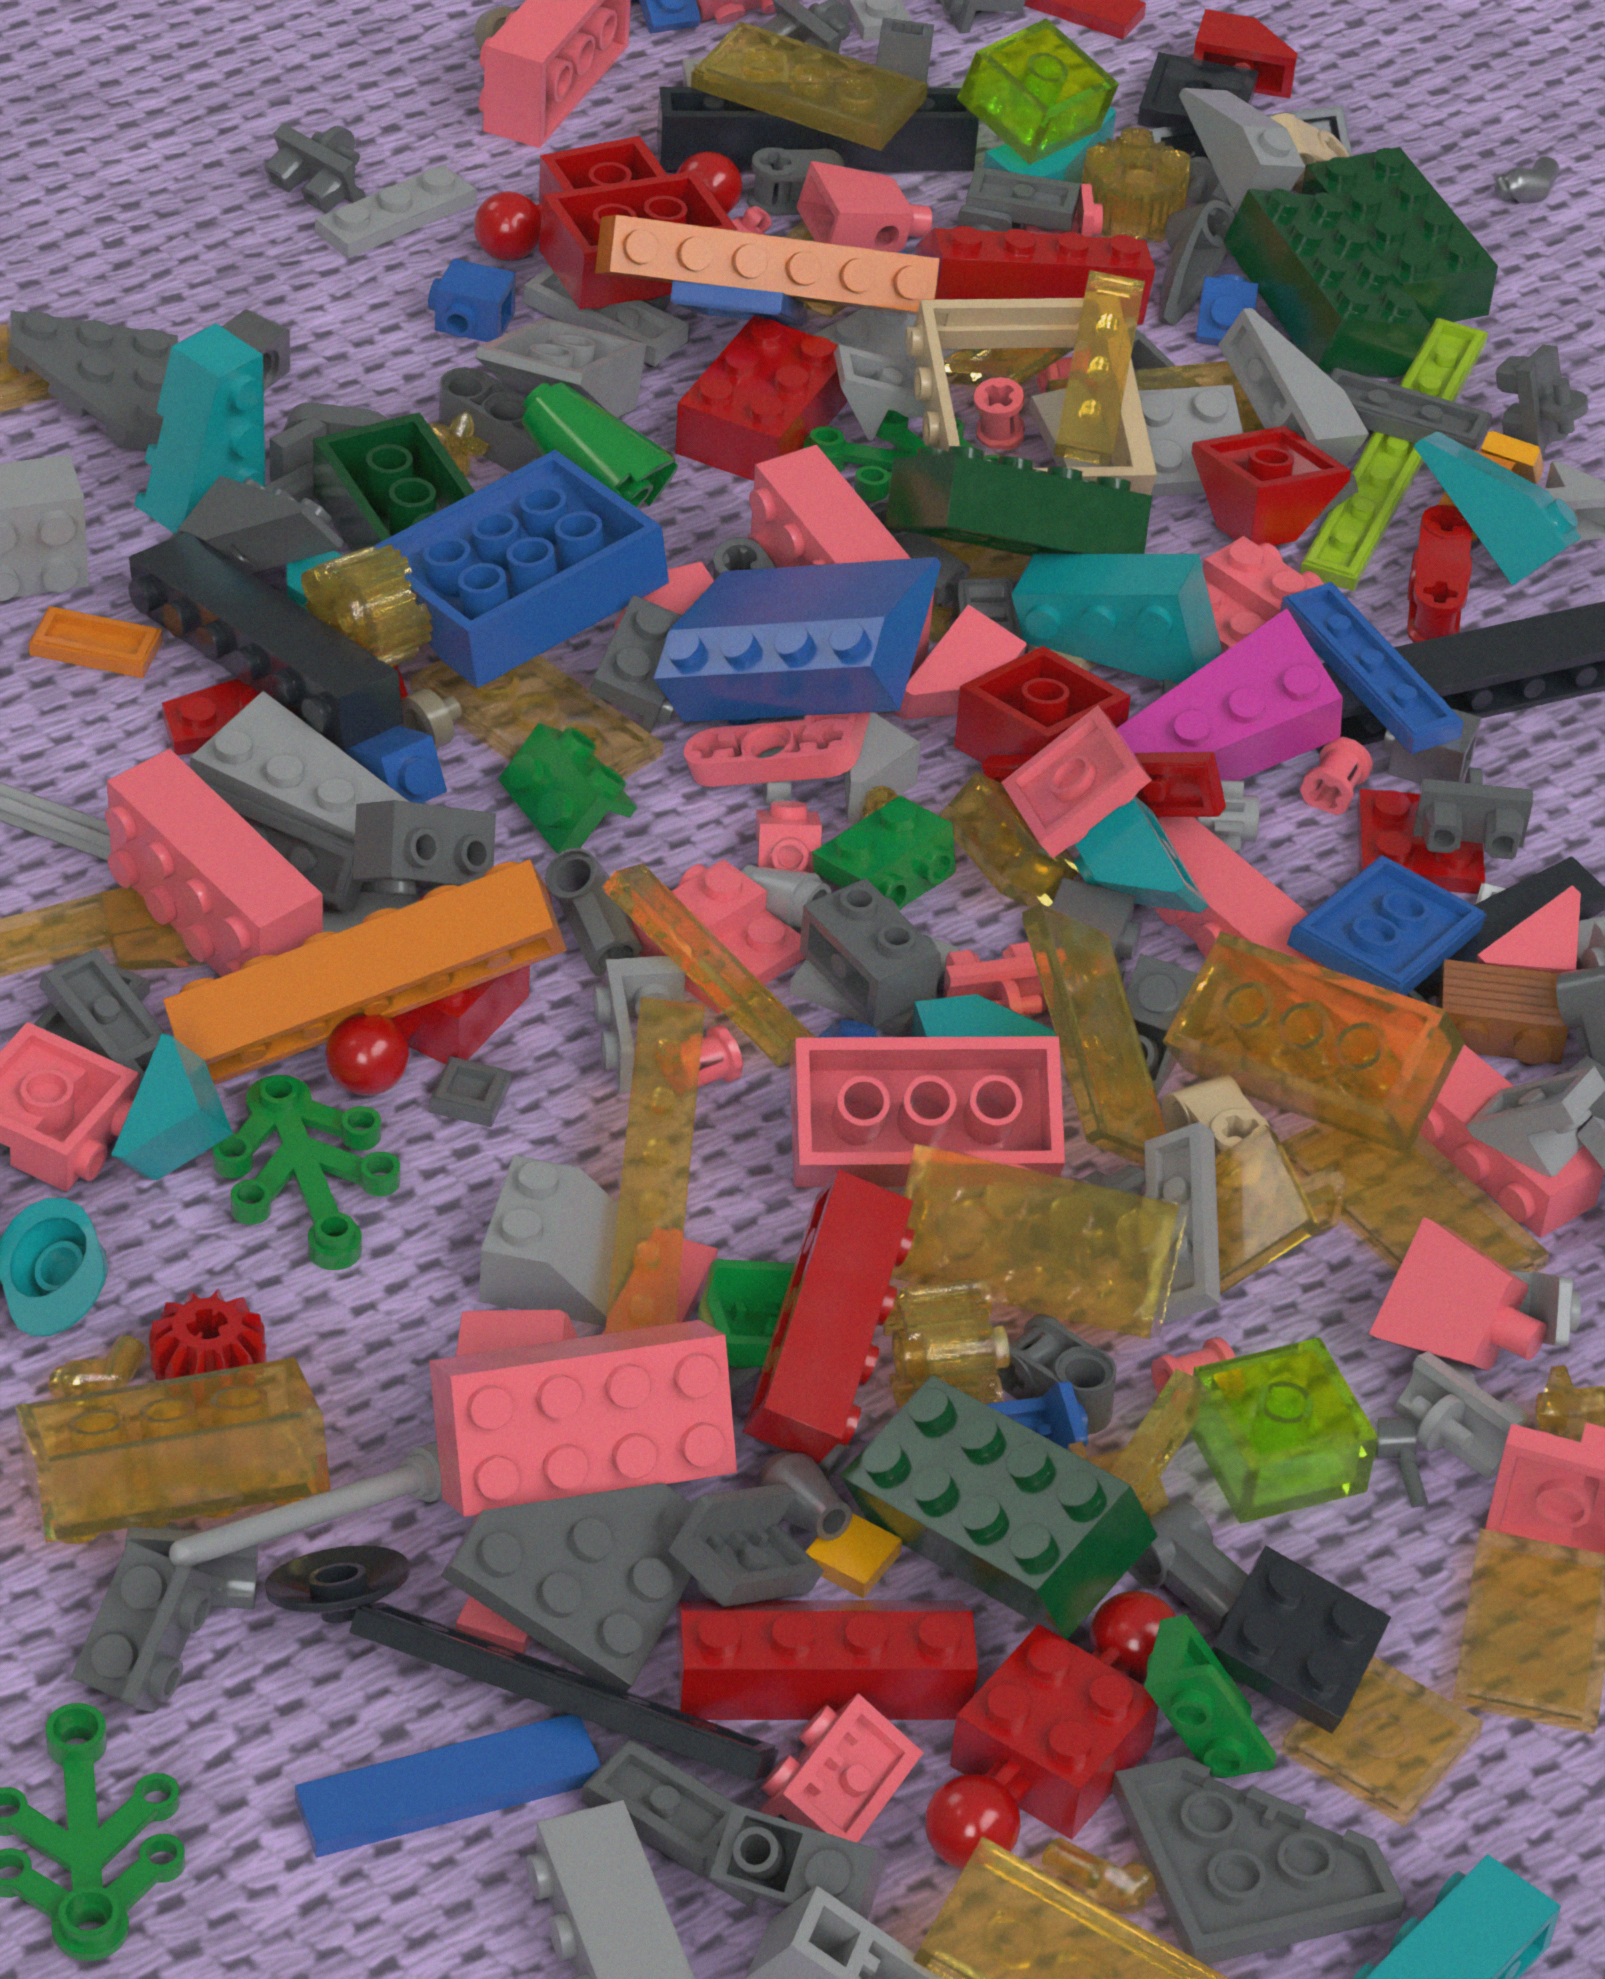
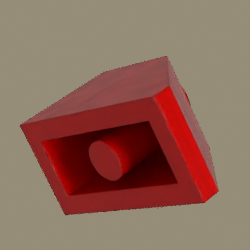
(1249, 45)

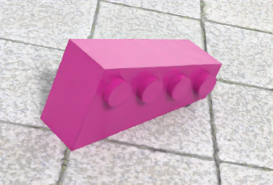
(1247, 705)

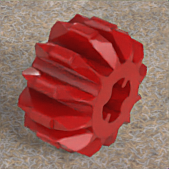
(205, 1337)

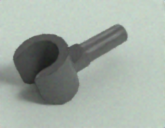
(1398, 1440)

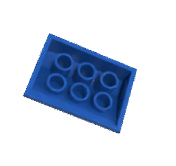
(528, 565)
(798, 641)

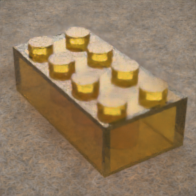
(1315, 1041)
(1043, 1239)
(172, 1450)

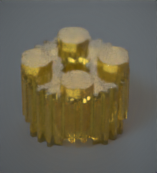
(1137, 183)
(370, 602)
(946, 1334)

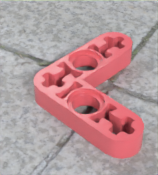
(812, 750)

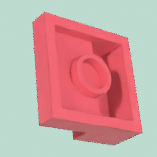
(1249, 586)
(737, 915)
(60, 1106)
(1552, 1488)

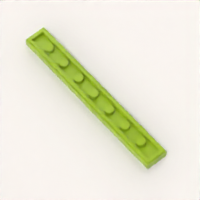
(1390, 463)

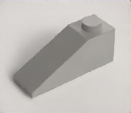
(1242, 143)
(1291, 388)
(830, 1941)

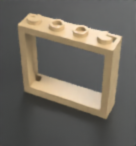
(1015, 325)

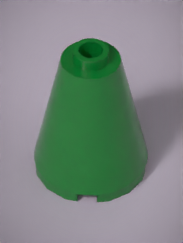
(597, 443)

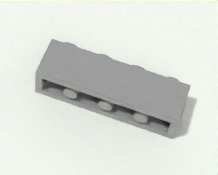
(604, 1897)

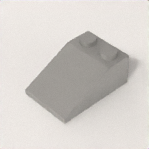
(589, 361)

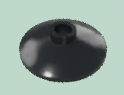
(337, 1580)

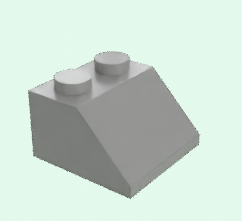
(549, 1242)

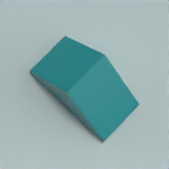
(172, 1113)

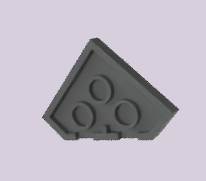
(96, 370)
(580, 1574)
(1248, 1866)

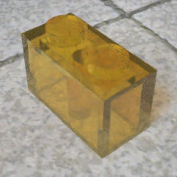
(1004, 845)

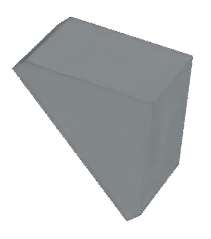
(886, 759)

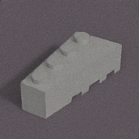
(290, 769)

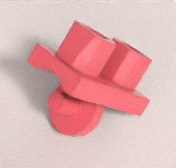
(1006, 981)

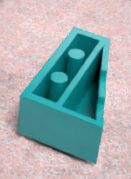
(209, 424)
(1121, 611)

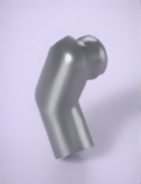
(1528, 184)

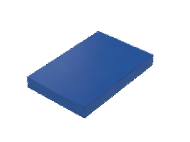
(738, 302)
(1387, 927)

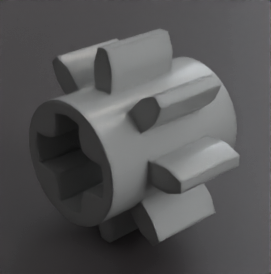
(1239, 818)

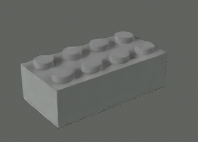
(41, 527)

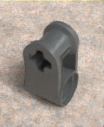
(786, 178)
(1061, 1358)

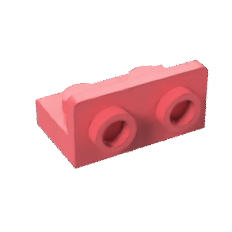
(843, 1773)

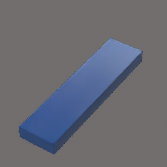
(1373, 668)
(446, 1784)

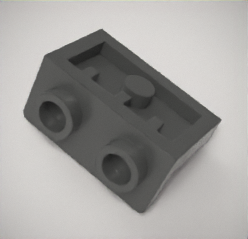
(144, 1628)

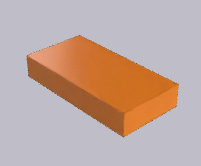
(95, 642)

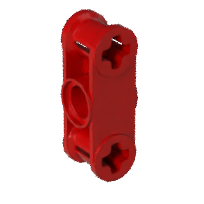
(1439, 574)

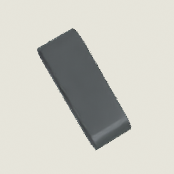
(495, 415)

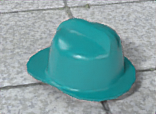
(51, 1266)

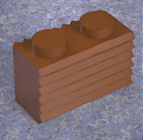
(1504, 1010)

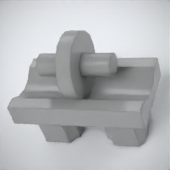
(1457, 1413)

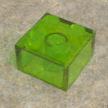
(1038, 91)
(1282, 1430)

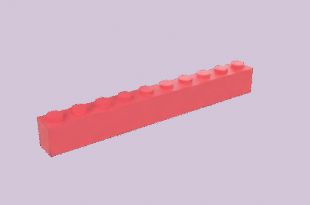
(1258, 911)

